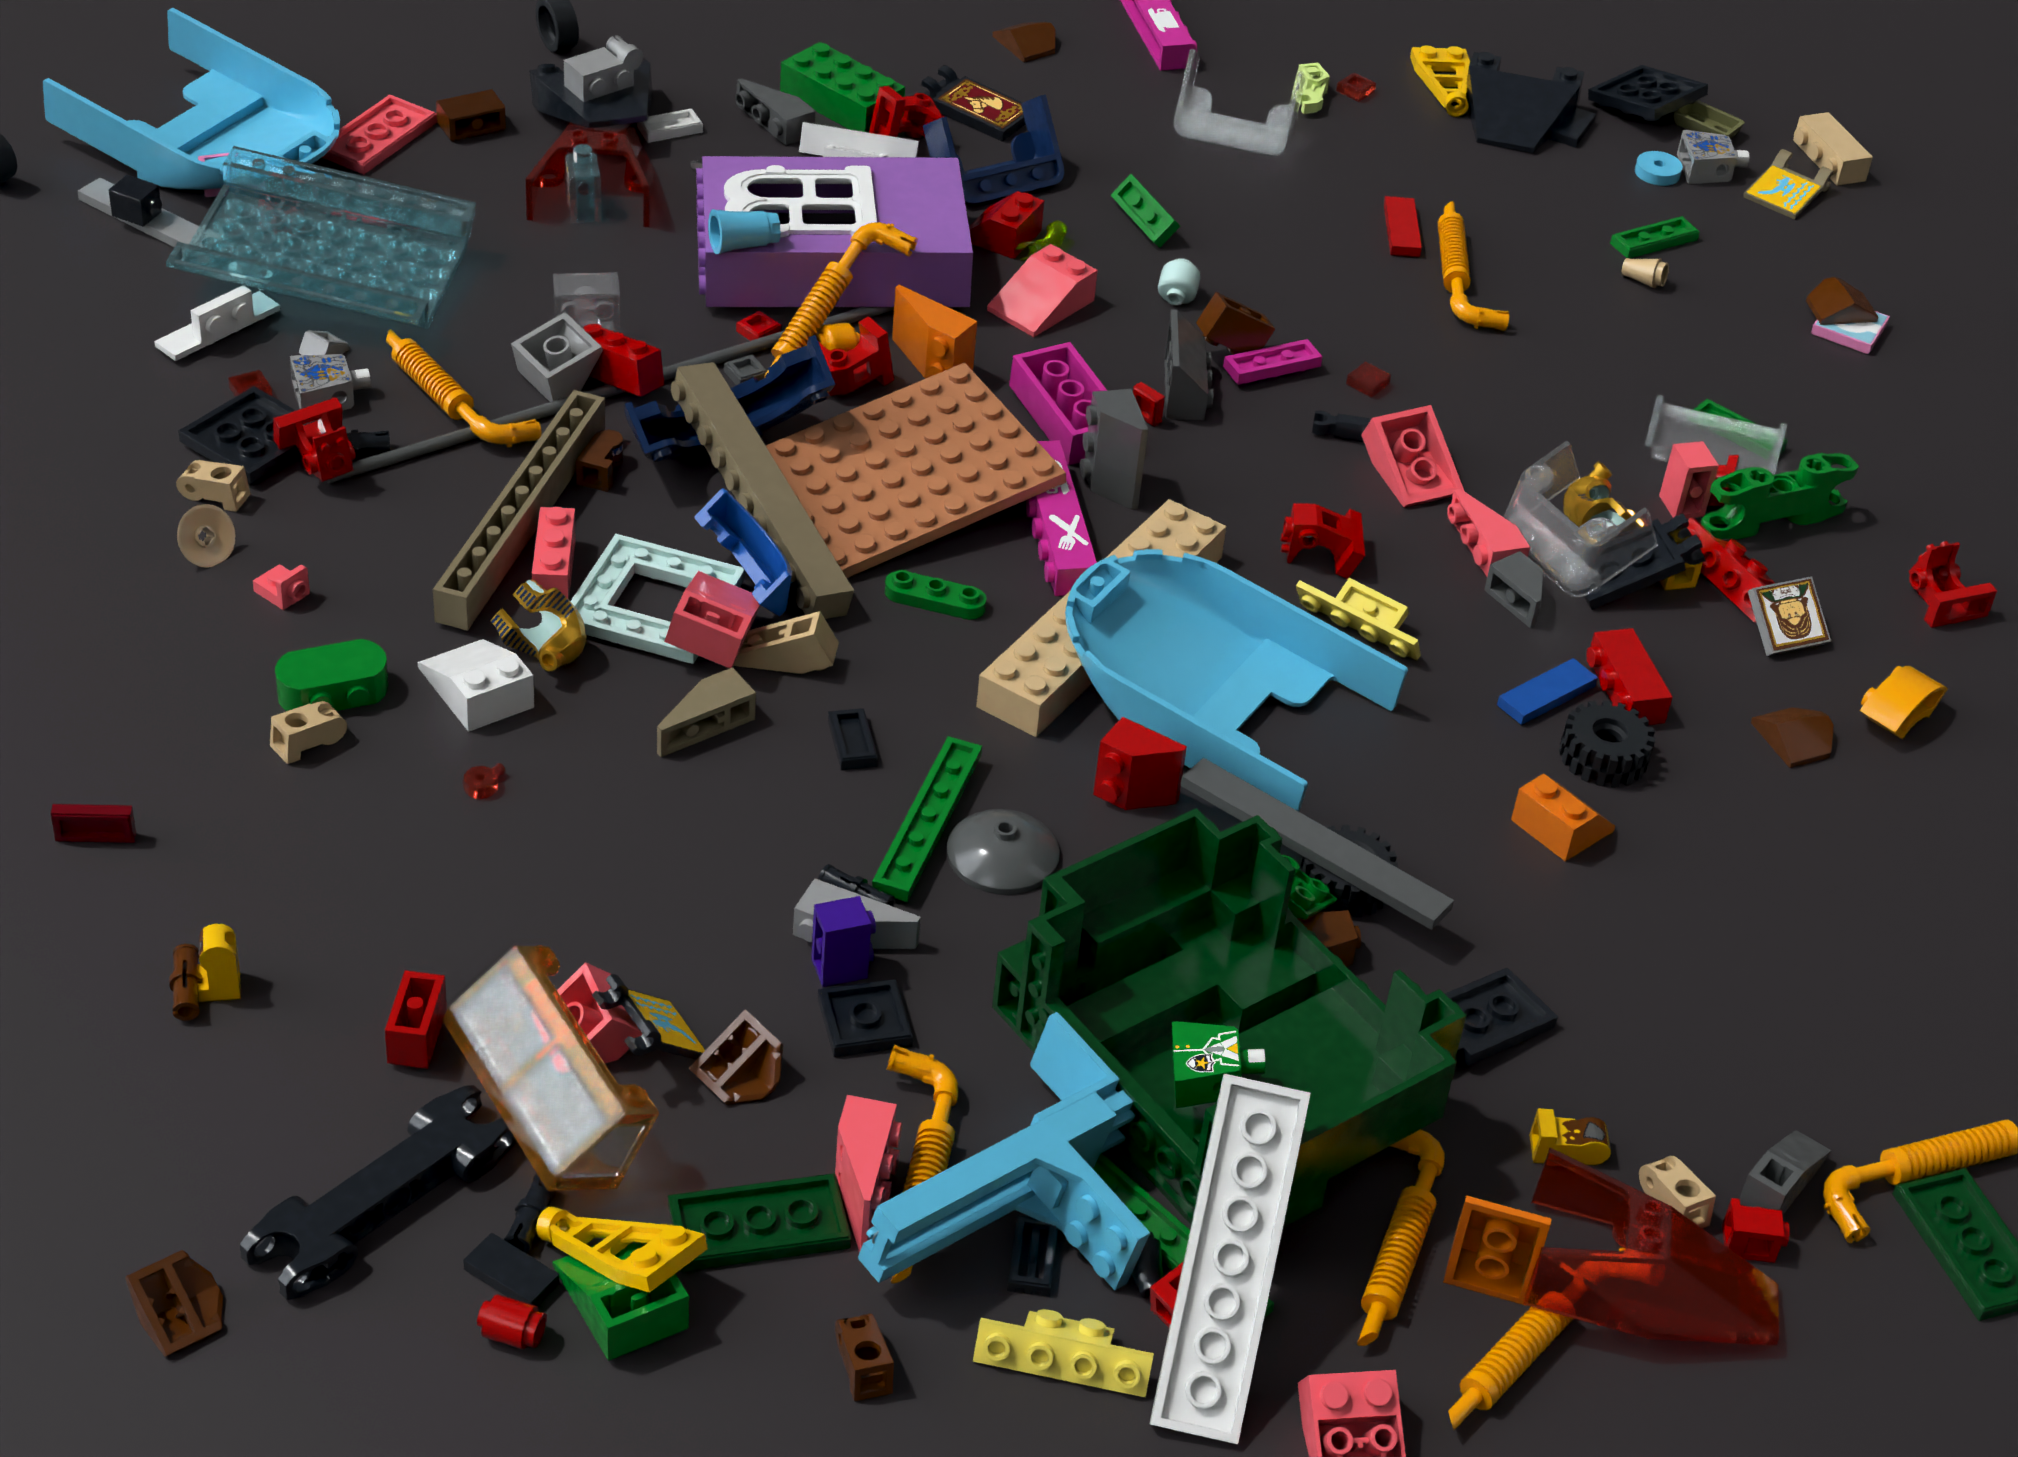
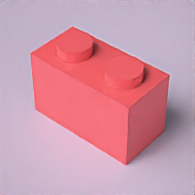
(1688, 479)

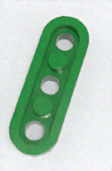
(935, 594)

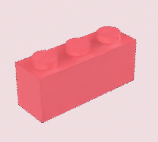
(555, 549)

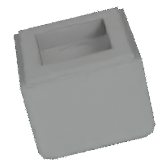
(322, 343)

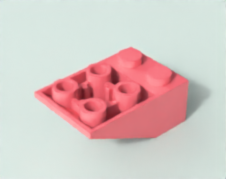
(712, 619)
(866, 1159)
(1352, 1414)

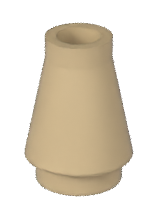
(1647, 271)

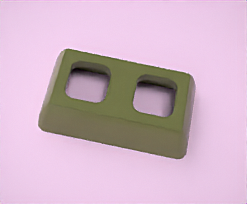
(1707, 119)

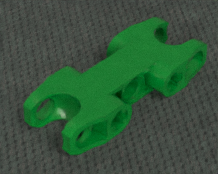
(1763, 497)

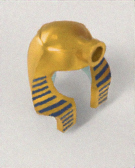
(1590, 499)
(557, 638)

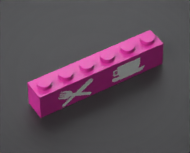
(1161, 32)
(1060, 529)

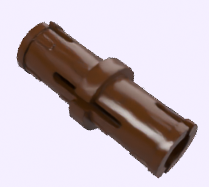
(185, 999)

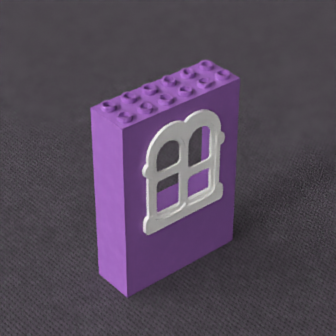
(911, 192)

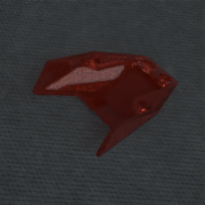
(605, 140)
(1666, 1282)

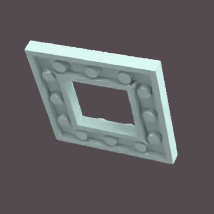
(612, 574)

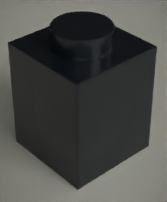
(135, 200)

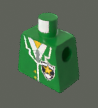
(1203, 1056)

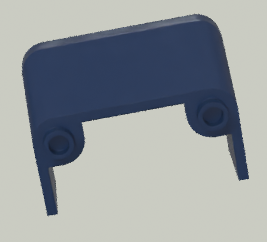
(1034, 153)

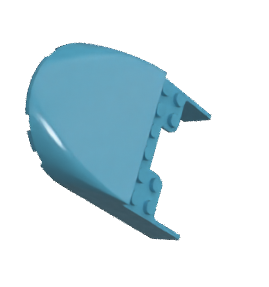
(238, 103)
(1204, 649)

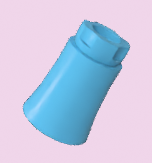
(742, 229)

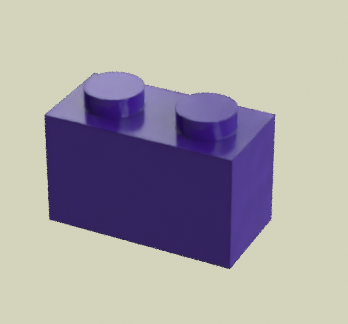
(842, 941)

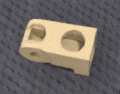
(216, 483)
(304, 729)
(1678, 1187)

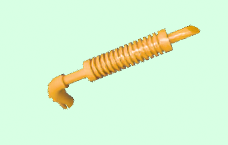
(1457, 274)
(834, 282)
(452, 397)
(934, 1135)
(1913, 1163)
(1403, 1237)
(1507, 1361)

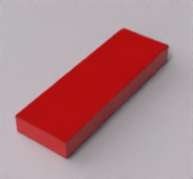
(1402, 226)

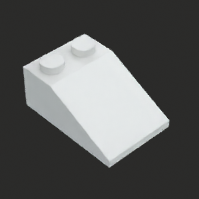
(480, 683)

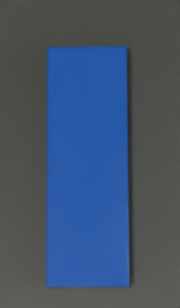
(1547, 691)

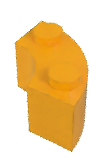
(1902, 700)

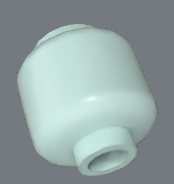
(1179, 280)

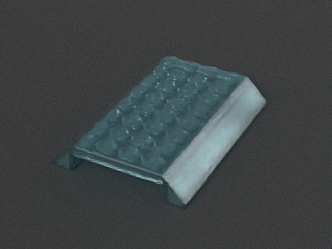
(329, 238)

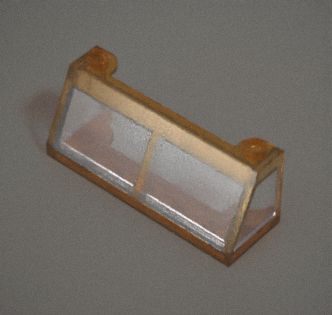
(548, 1076)

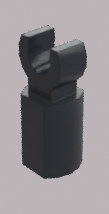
(1342, 425)

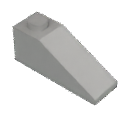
(893, 926)

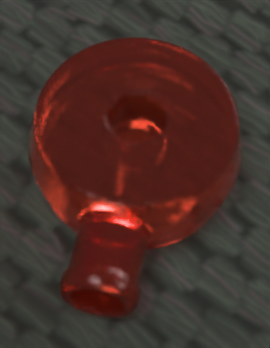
(482, 781)

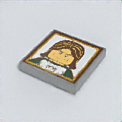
(1789, 616)

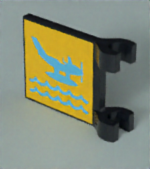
(656, 1019)

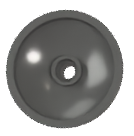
(1002, 851)

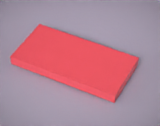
(379, 133)

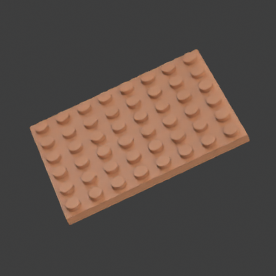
(912, 468)

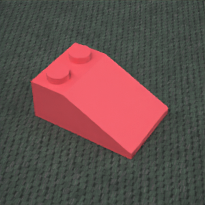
(1045, 291)
(1412, 456)

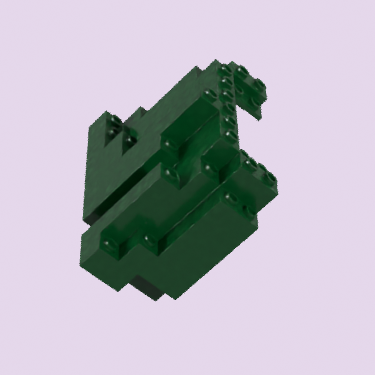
(1207, 937)

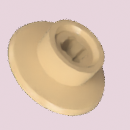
(218, 540)

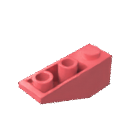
(1484, 530)

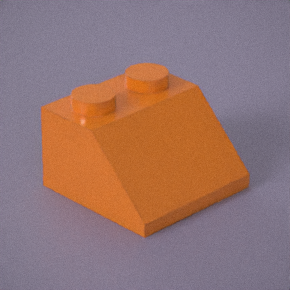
(1558, 817)

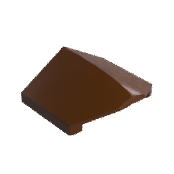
(1028, 40)
(1840, 303)
(1797, 734)
(741, 1062)
(176, 1302)

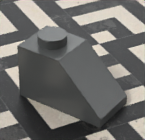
(1517, 586)

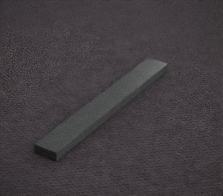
(1320, 844)

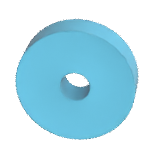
(1658, 168)

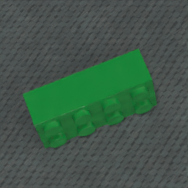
(835, 85)

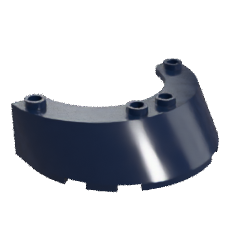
(789, 388)

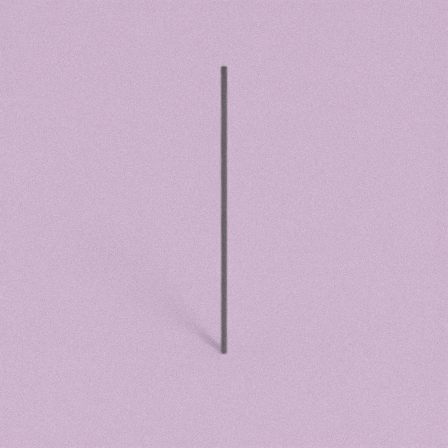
(606, 391)

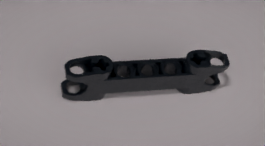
(325, 1232)

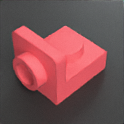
(283, 586)

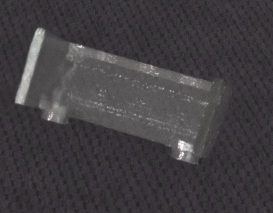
(1196, 122)
(1723, 436)
(1573, 555)

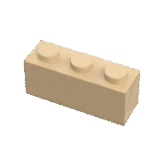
(1833, 147)

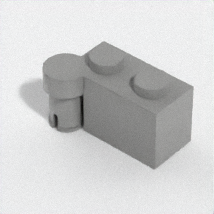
(602, 69)

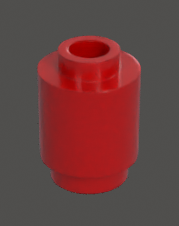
(511, 1322)

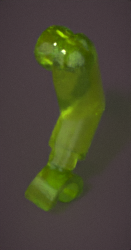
(1056, 234)

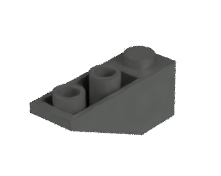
(774, 110)
(1783, 1172)

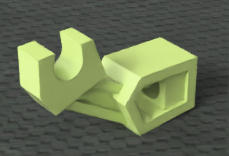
(1314, 88)

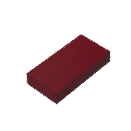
(93, 823)

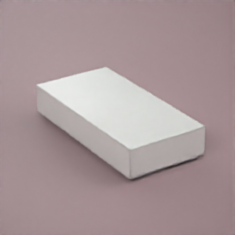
(670, 125)

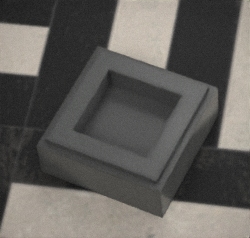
(744, 369)

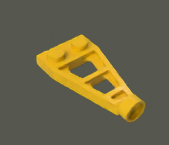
(1451, 59)
(666, 1250)

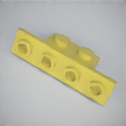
(1365, 611)
(1064, 1351)

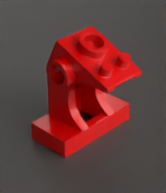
(889, 109)
(864, 362)
(322, 443)
(1329, 529)
(1939, 584)

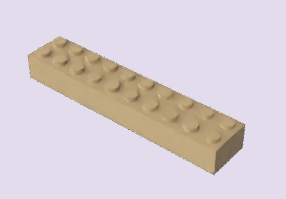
(1042, 669)

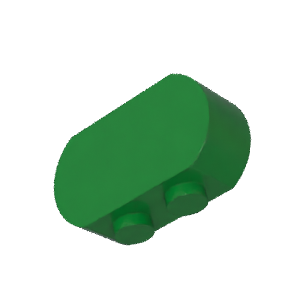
(338, 673)

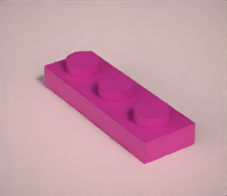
(1272, 361)

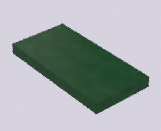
(764, 1220)
(1965, 1239)

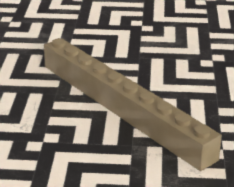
(761, 487)
(515, 513)

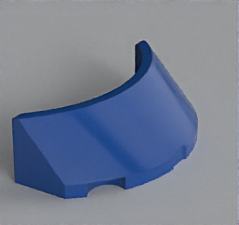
(751, 547)

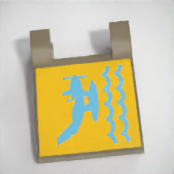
(1785, 189)

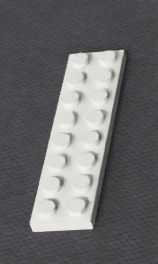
(1230, 1259)

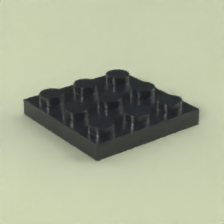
(1647, 92)
(241, 434)

